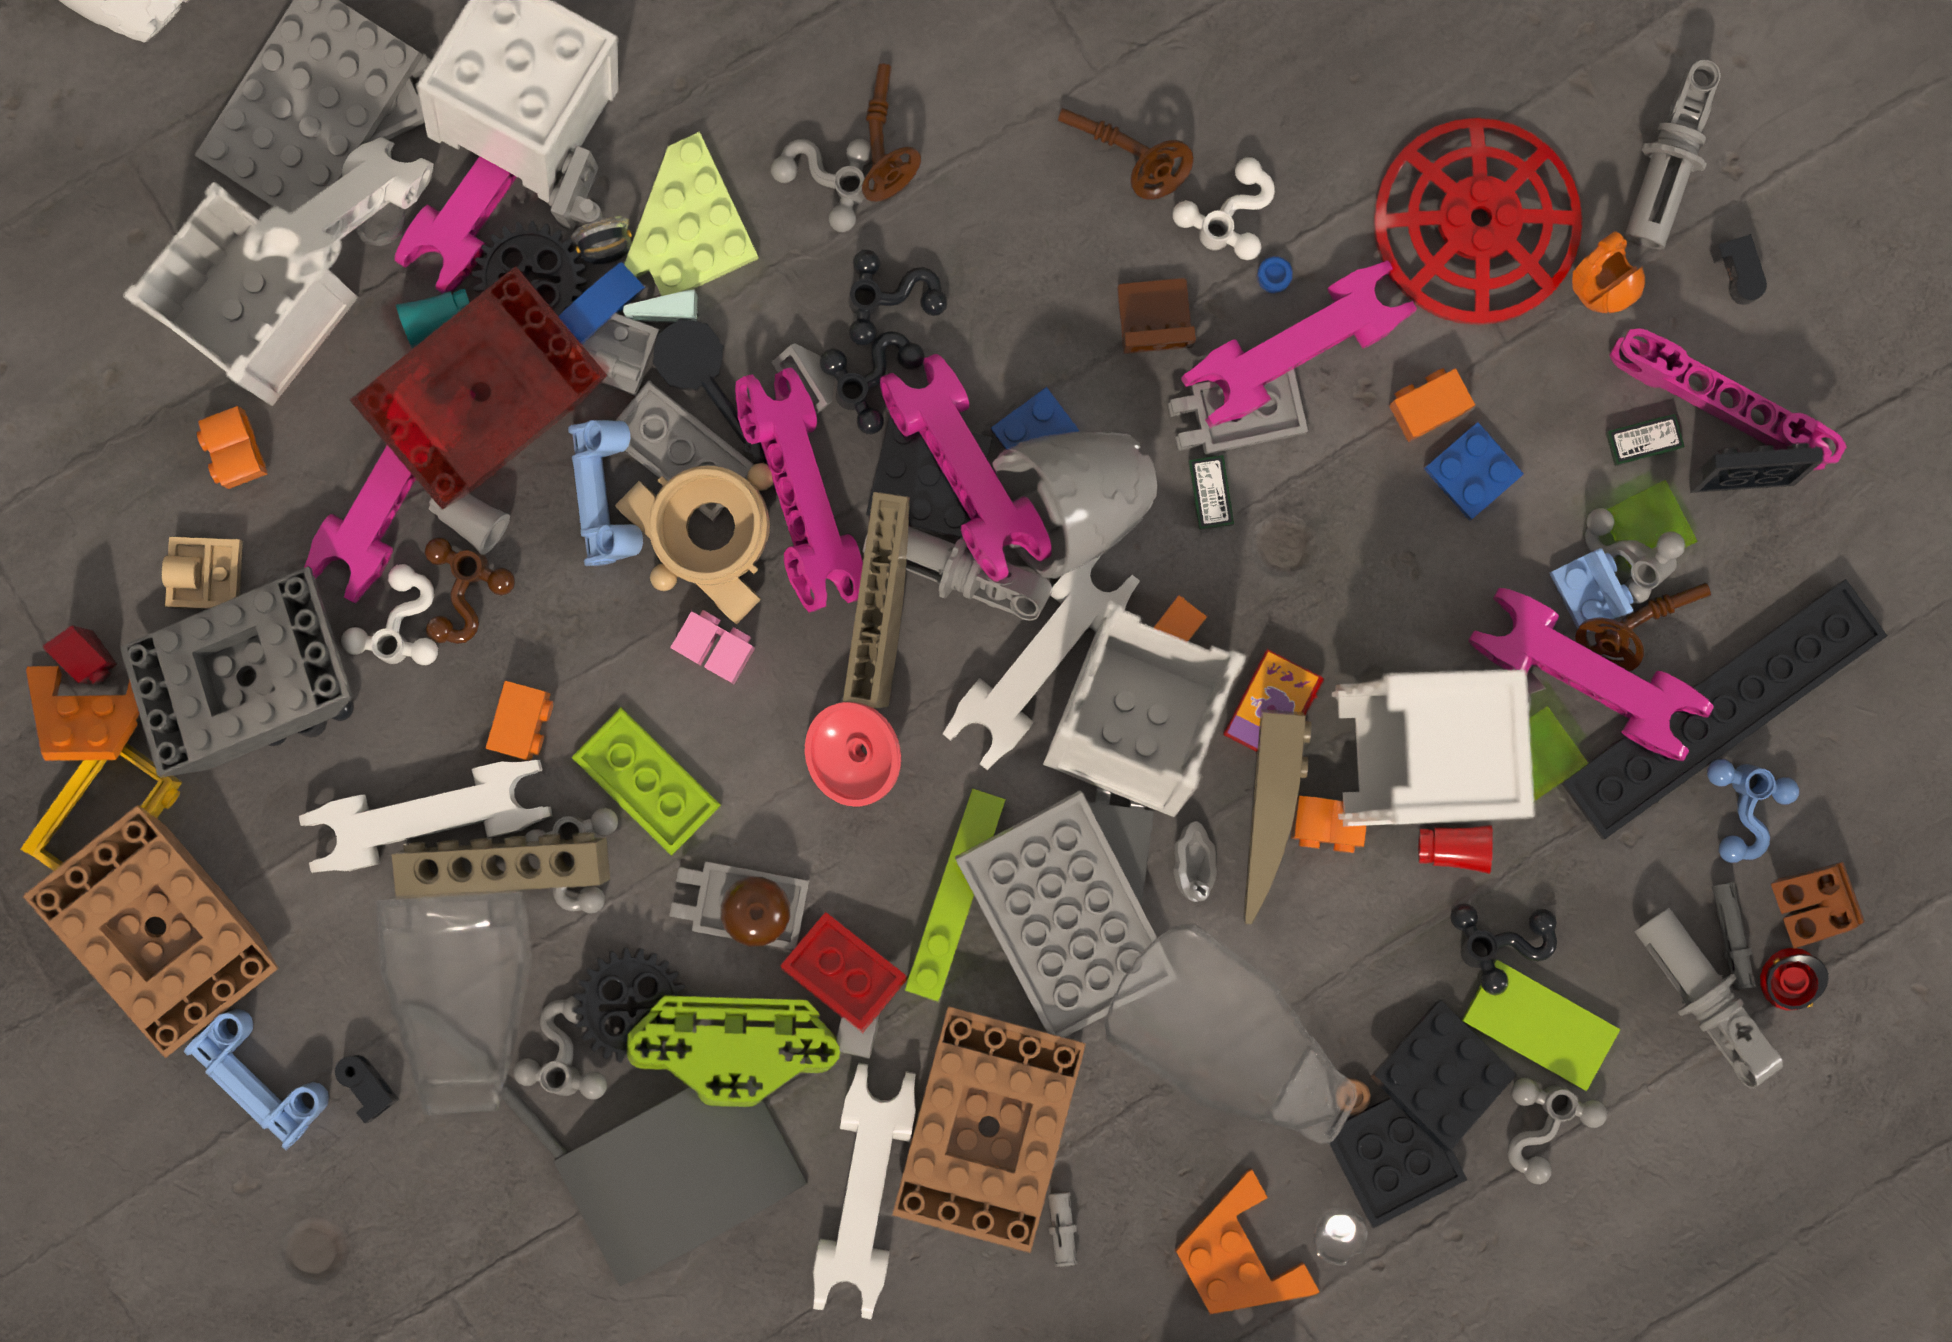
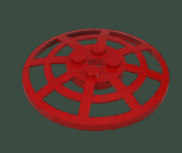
(1463, 235)

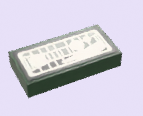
(1645, 439)
(1211, 492)

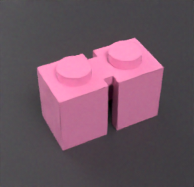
(698, 638)

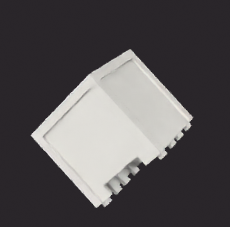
(520, 86)
(238, 307)
(1142, 712)
(1439, 748)

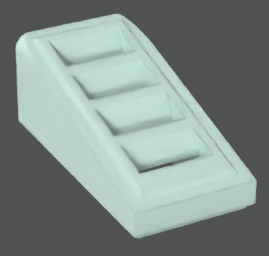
(665, 308)

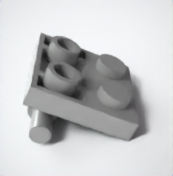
(569, 199)
(623, 351)

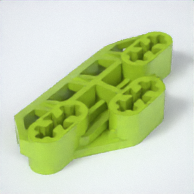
(726, 1051)

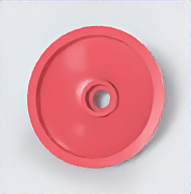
(837, 758)

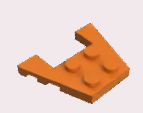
(79, 724)
(1225, 1263)

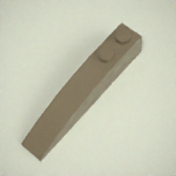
(879, 603)
(1274, 799)

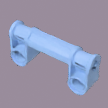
(603, 541)
(215, 1052)

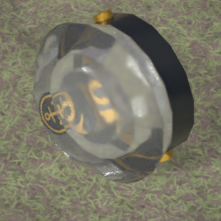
(603, 240)

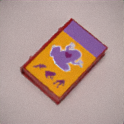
(1274, 686)

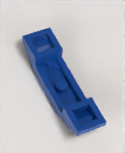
(601, 302)

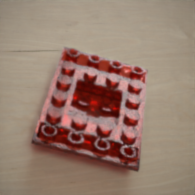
(500, 340)

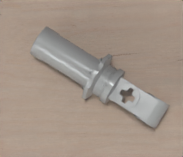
(1675, 146)
(956, 569)
(1709, 999)

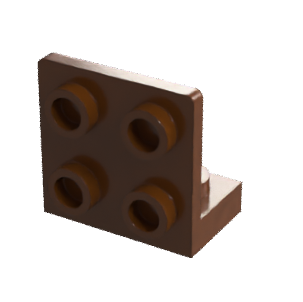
(1155, 316)

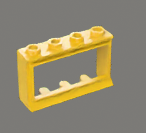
(162, 796)

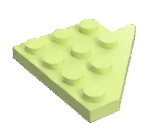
(689, 223)

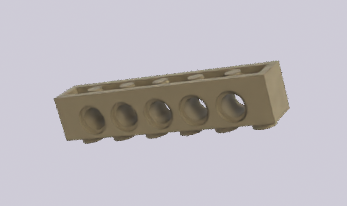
(415, 878)

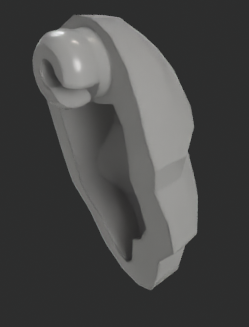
(1195, 863)

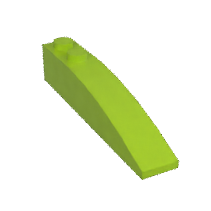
(952, 900)

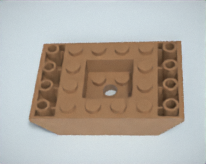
(166, 980)
(998, 1181)

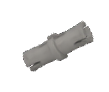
(1062, 1229)

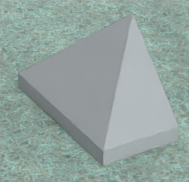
(807, 366)

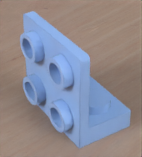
(1592, 588)

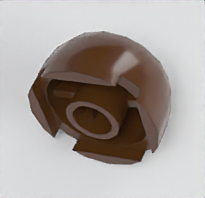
(755, 911)

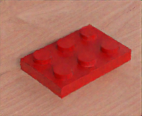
(844, 972)

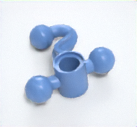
(1783, 791)

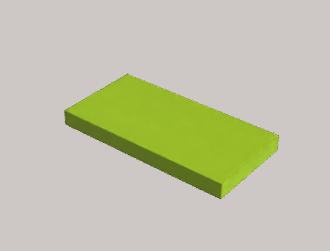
(646, 781)
(1543, 1027)

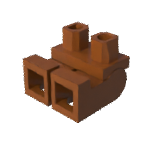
(1836, 901)

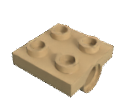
(201, 572)

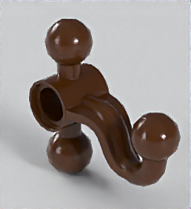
(499, 581)

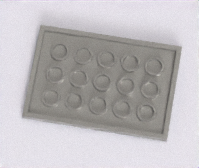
(308, 102)
(1060, 911)

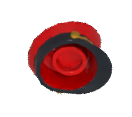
(1793, 979)

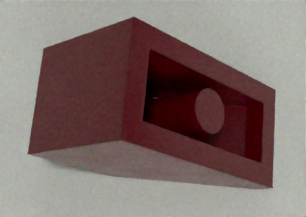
(81, 655)

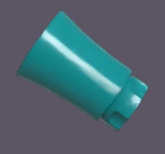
(427, 315)

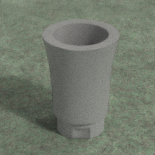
(474, 521)

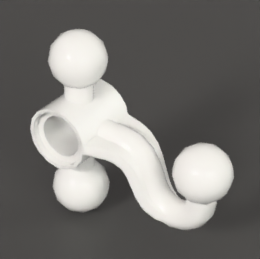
(1246, 245)
(424, 650)

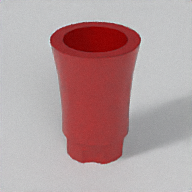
(1457, 847)

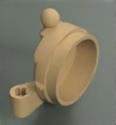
(666, 523)

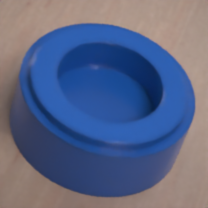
(1274, 274)

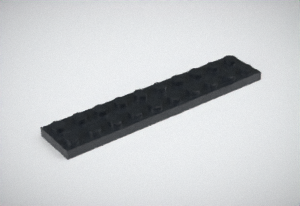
(1744, 698)

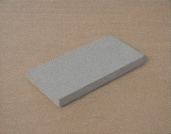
(673, 440)

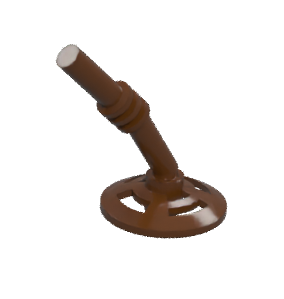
(1153, 158)
(885, 167)
(1613, 636)

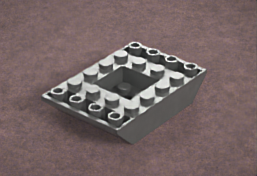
(193, 673)

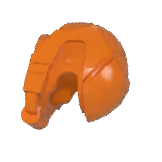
(1606, 278)

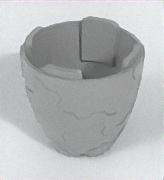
(1085, 489)

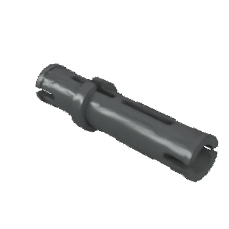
(1733, 934)

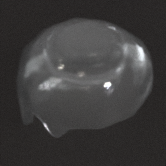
(384, 226)
(1339, 1235)

